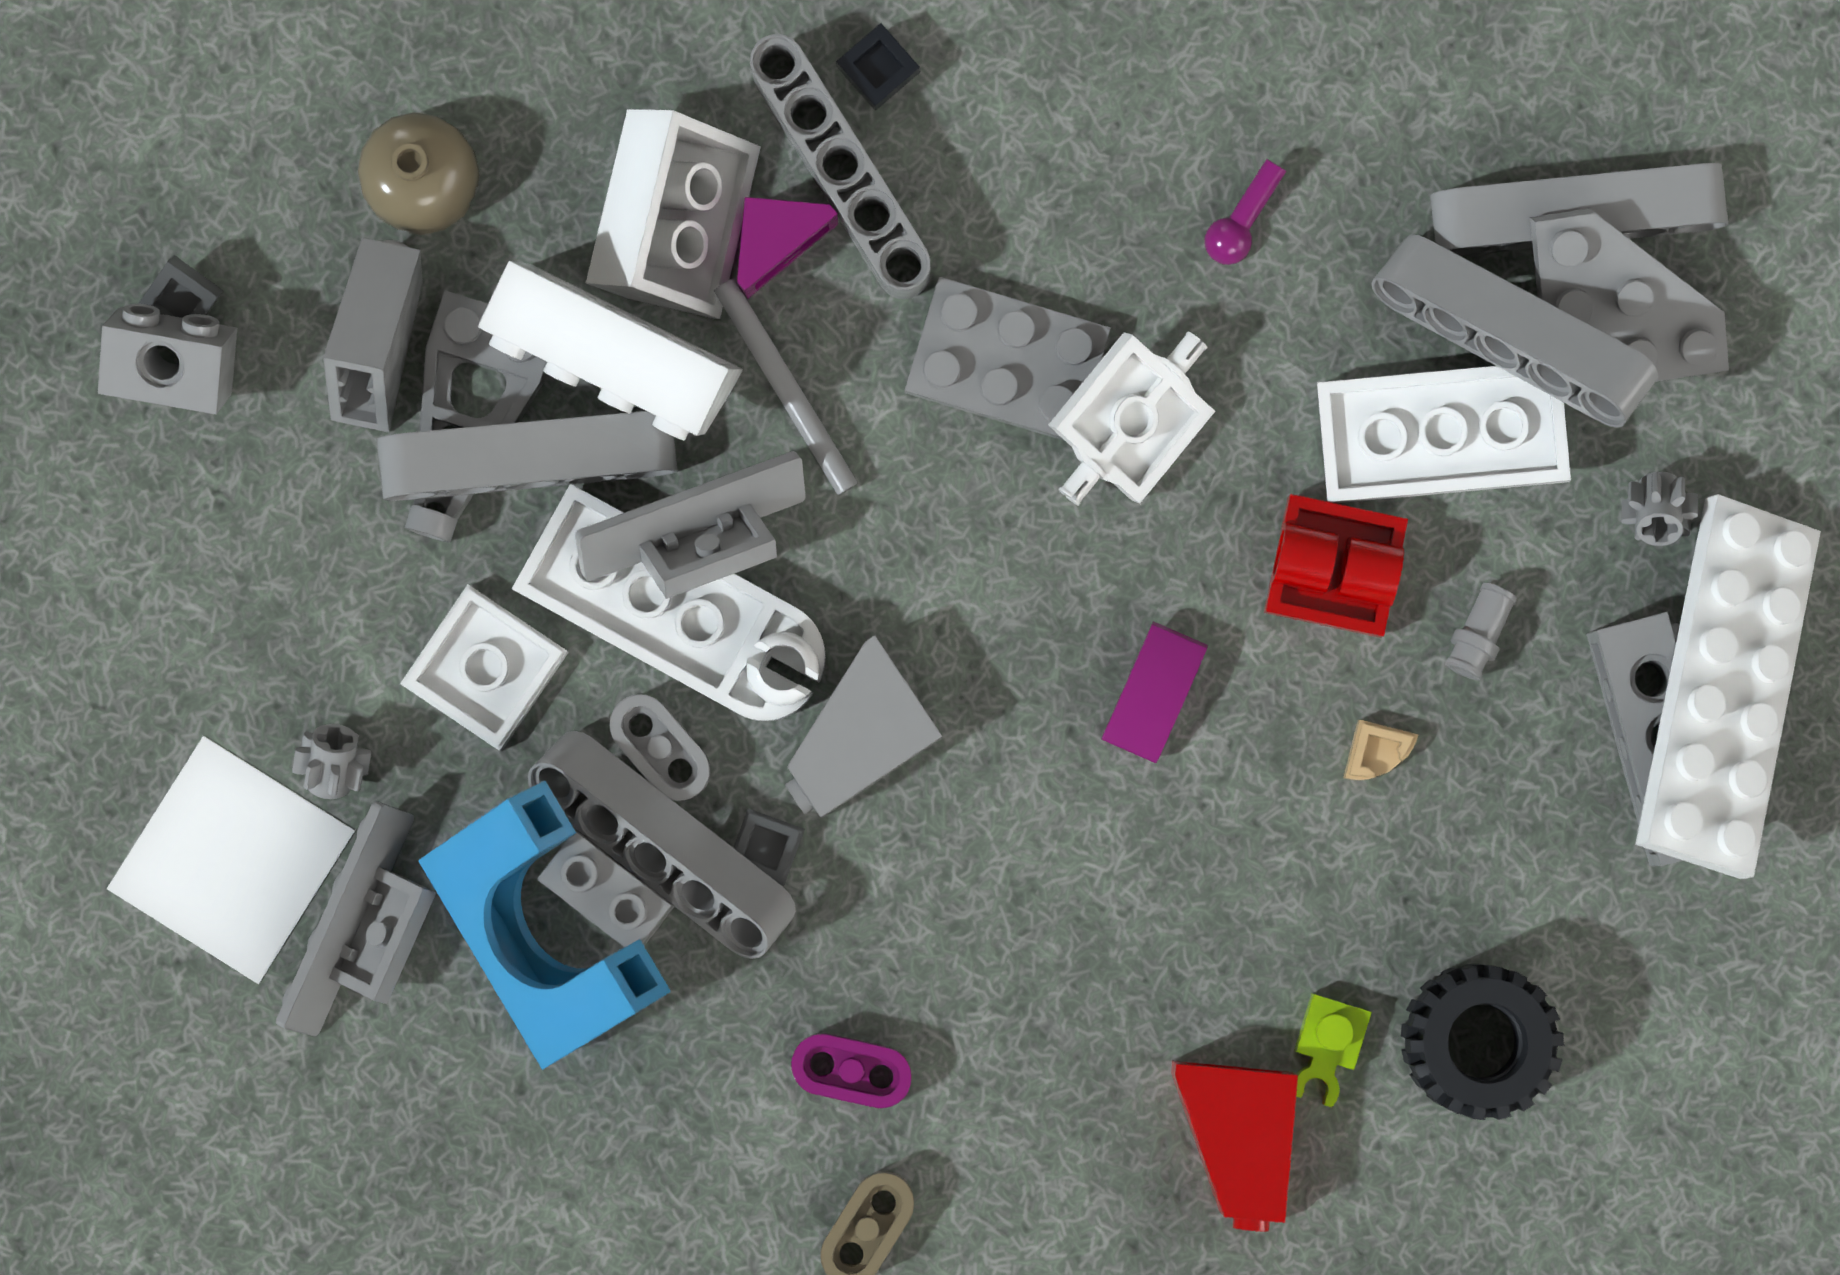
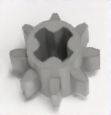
(1659, 508)
(331, 761)

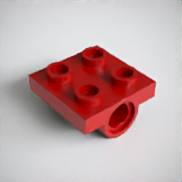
(1336, 566)

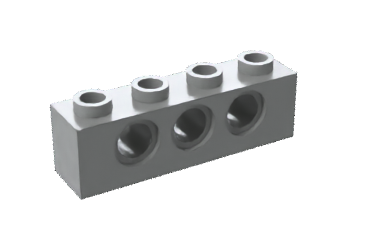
(1632, 715)

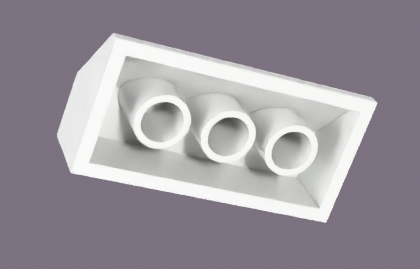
(608, 349)

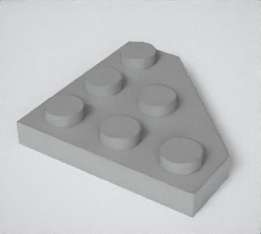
(1626, 293)

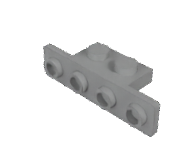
(697, 531)
(363, 928)

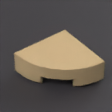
(1377, 750)

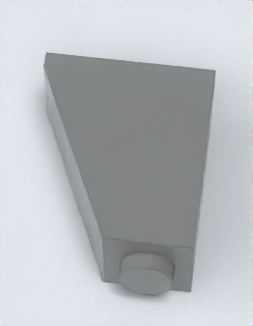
(373, 334)
(860, 734)

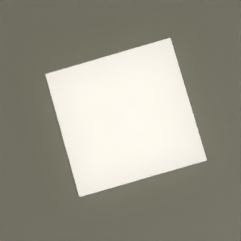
(230, 859)

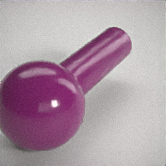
(1230, 238)

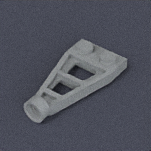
(457, 341)

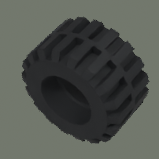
(1533, 1051)

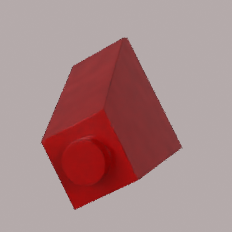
(1243, 1136)

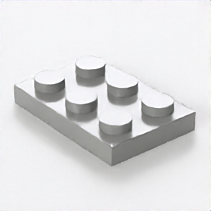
(1002, 356)

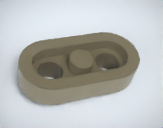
(867, 1227)

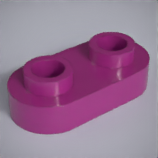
(851, 1070)

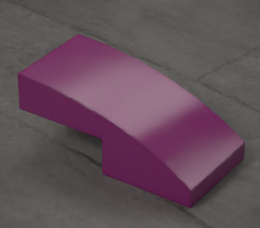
(1154, 692)

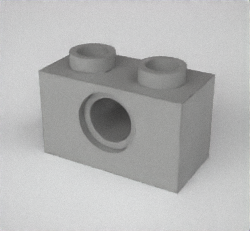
(137, 372)
(605, 891)

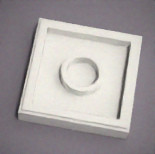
(484, 667)

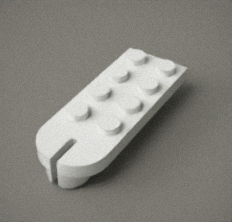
(704, 638)

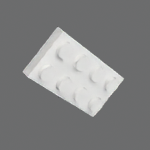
(1439, 434)

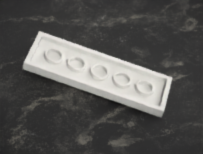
(1728, 687)

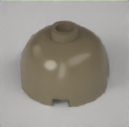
(418, 173)

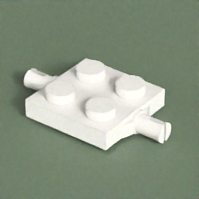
(1132, 417)

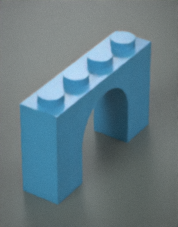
(481, 886)

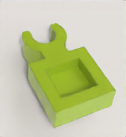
(1331, 1037)

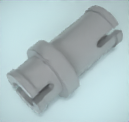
(1478, 638)

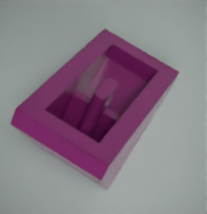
(776, 236)

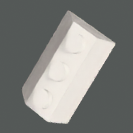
(672, 212)

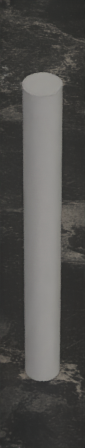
(785, 386)

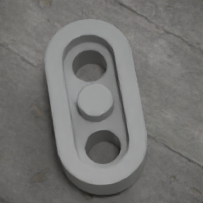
(660, 748)

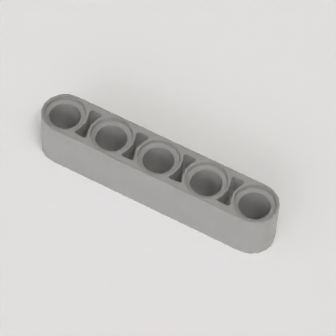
(832, 139)
(1631, 201)
(1515, 330)
(523, 456)
(664, 845)

